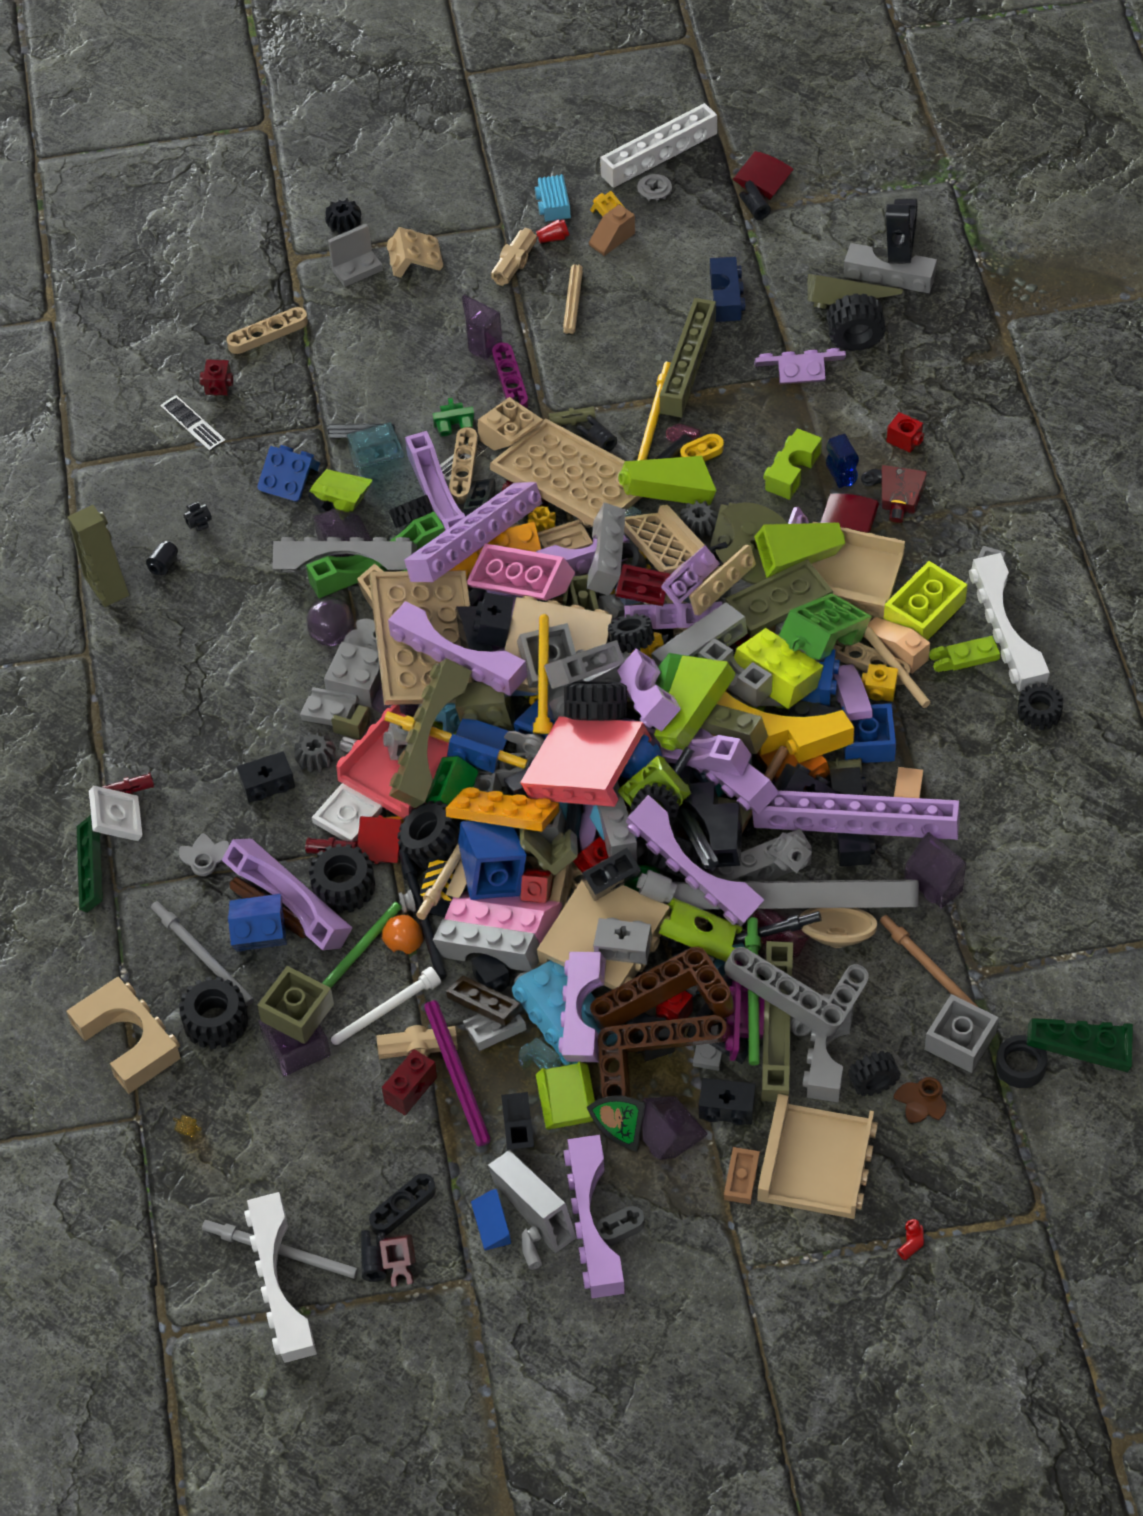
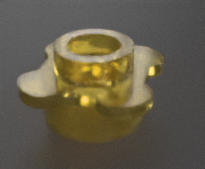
(186, 1125)

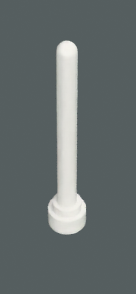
(427, 980)

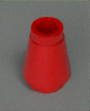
(553, 232)

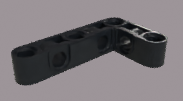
(901, 227)

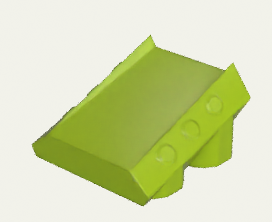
(341, 489)
(655, 772)
(565, 1095)

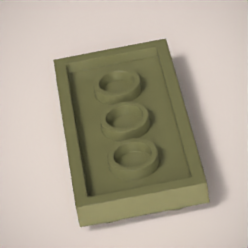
(775, 596)

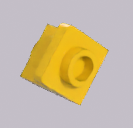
(605, 203)

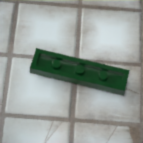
(89, 866)

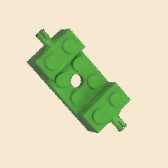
(823, 622)

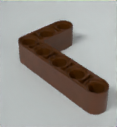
(661, 984)
(650, 1042)

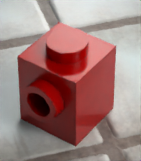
(676, 1007)

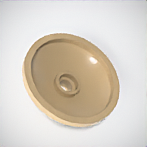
(841, 926)

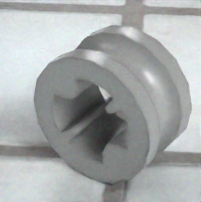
(407, 902)

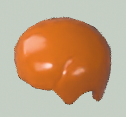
(402, 934)

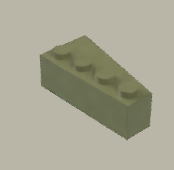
(97, 555)

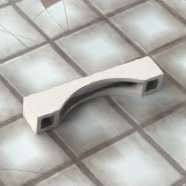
(1024, 661)
(269, 1226)

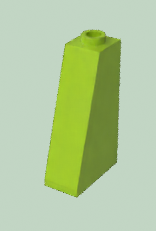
(669, 479)
(790, 544)
(697, 690)

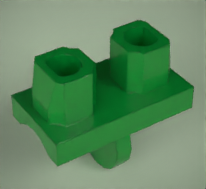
(451, 415)

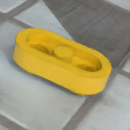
(702, 447)

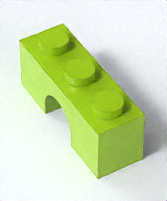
(799, 449)

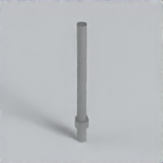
(171, 922)
(231, 1233)

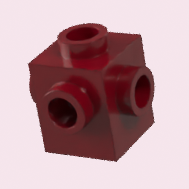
(216, 382)

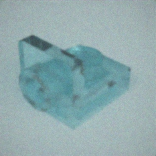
(540, 1053)

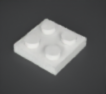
(342, 812)
(115, 813)

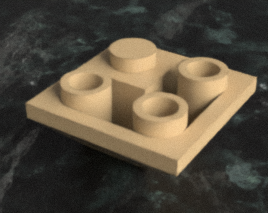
(506, 424)

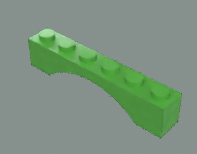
(337, 573)

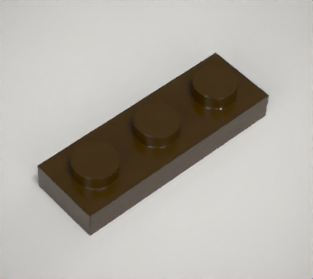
(484, 1000)

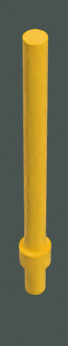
(654, 414)
(408, 723)

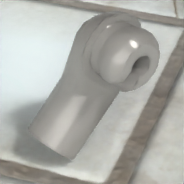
(529, 1250)

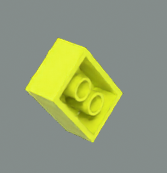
(926, 600)
(792, 671)

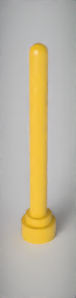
(542, 723)

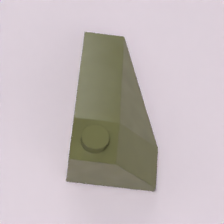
(827, 290)

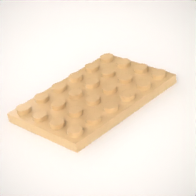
(566, 470)
(401, 667)

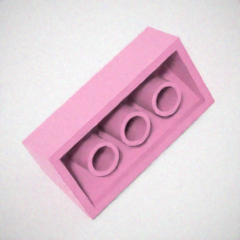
(520, 572)
(505, 913)

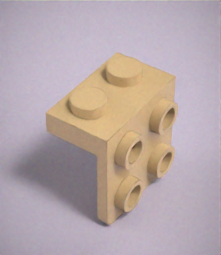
(413, 247)

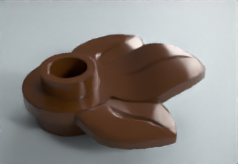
(921, 1103)

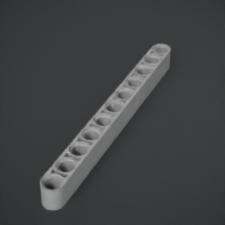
(819, 894)

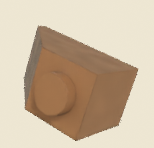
(613, 230)

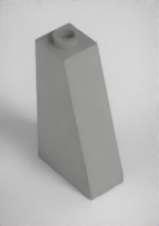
(533, 1200)

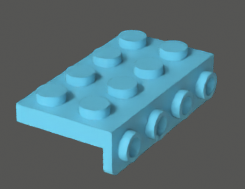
(542, 998)

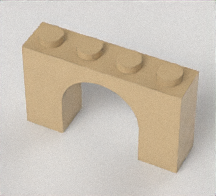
(118, 1003)

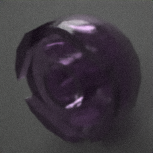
(330, 621)

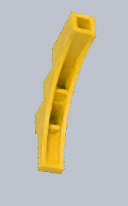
(802, 735)

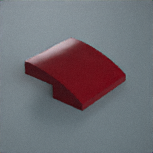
(766, 173)
(850, 511)
(641, 585)

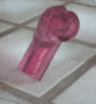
(678, 430)

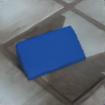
(491, 1220)

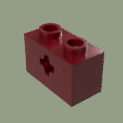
(409, 1082)

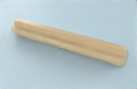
(573, 299)

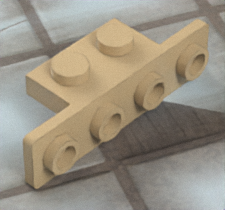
(722, 579)

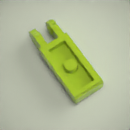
(965, 654)

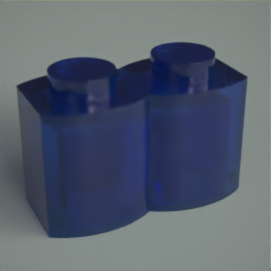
(842, 460)

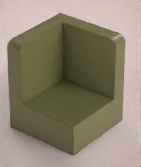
(352, 727)

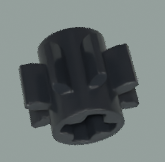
(197, 516)

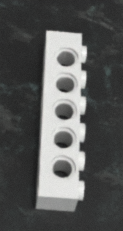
(658, 145)

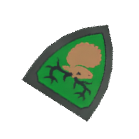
(619, 1119)

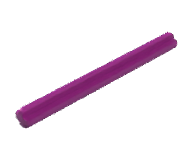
(457, 1073)

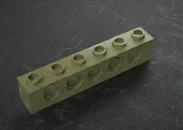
(687, 357)

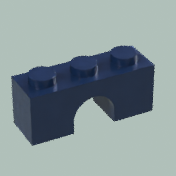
(726, 276)

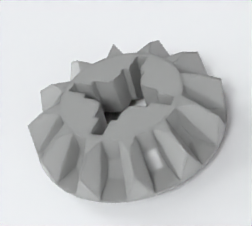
(650, 182)

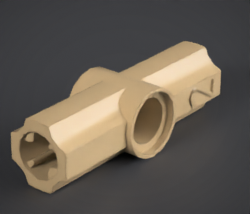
(513, 256)
(414, 1037)

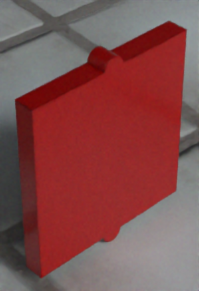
(379, 838)

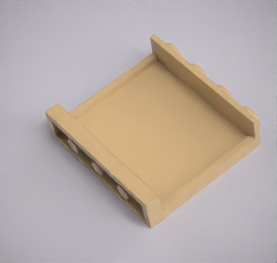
(864, 570)
(586, 627)
(578, 922)
(816, 1159)

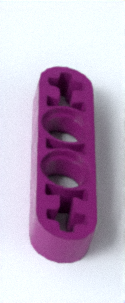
(509, 377)

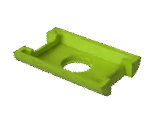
(683, 929)

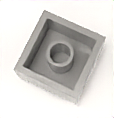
(559, 647)
(355, 672)
(961, 1033)

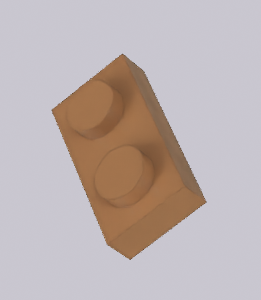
(741, 1175)

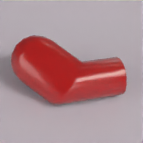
(914, 1237)

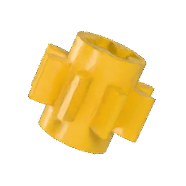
(543, 518)

